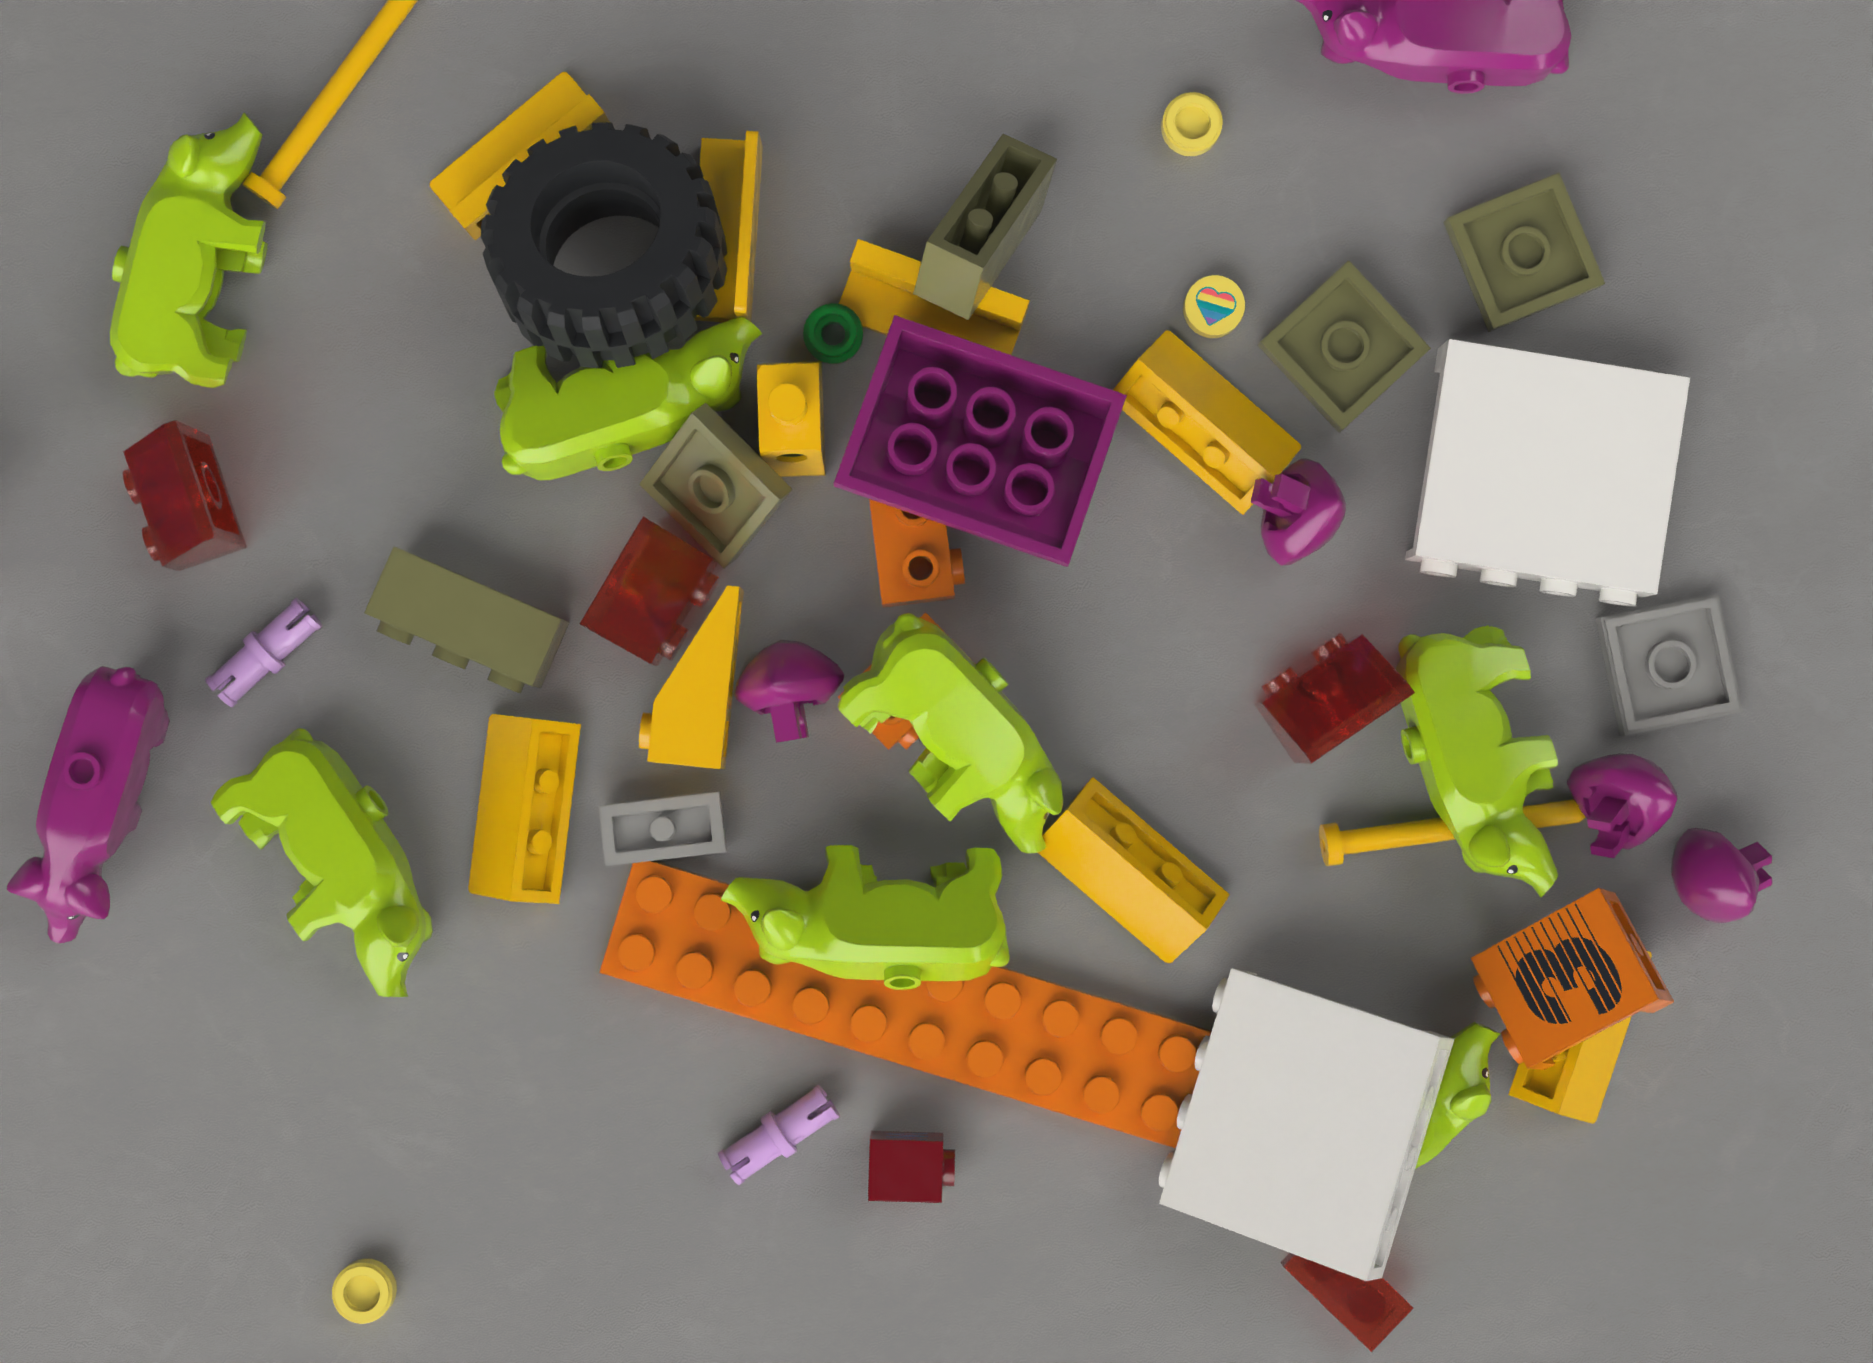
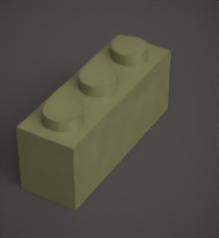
(984, 226)
(465, 621)

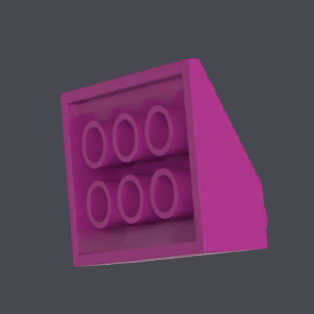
(980, 441)

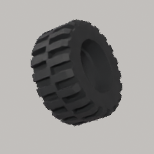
(589, 179)

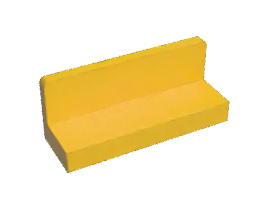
(471, 177)
(735, 180)
(884, 286)
(1205, 420)
(524, 809)
(1132, 872)
(1578, 1078)

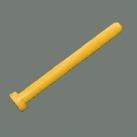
(327, 103)
(1337, 843)

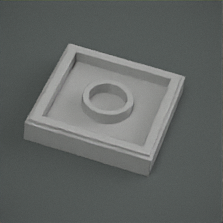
(1669, 665)

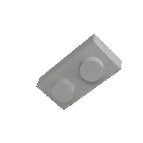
(662, 828)

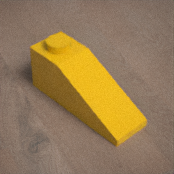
(696, 701)

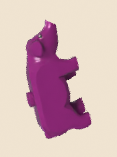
(1448, 39)
(91, 796)

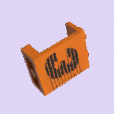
(1568, 978)

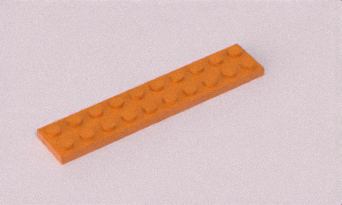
(985, 1032)

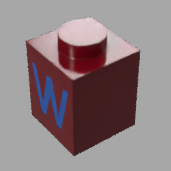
(909, 1167)

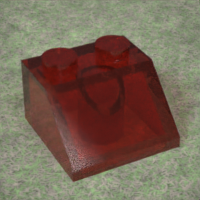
(181, 497)
(651, 593)
(1331, 697)

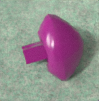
(1299, 510)
(783, 681)
(1622, 799)
(1716, 876)

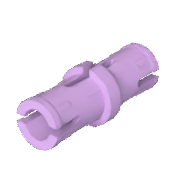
(263, 652)
(778, 1134)

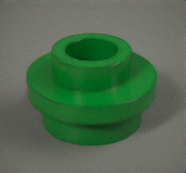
(819, 320)

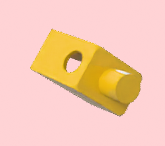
(791, 417)

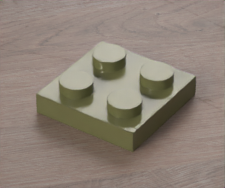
(1524, 252)
(1344, 346)
(715, 485)

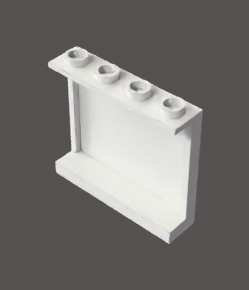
(1549, 472)
(1304, 1123)

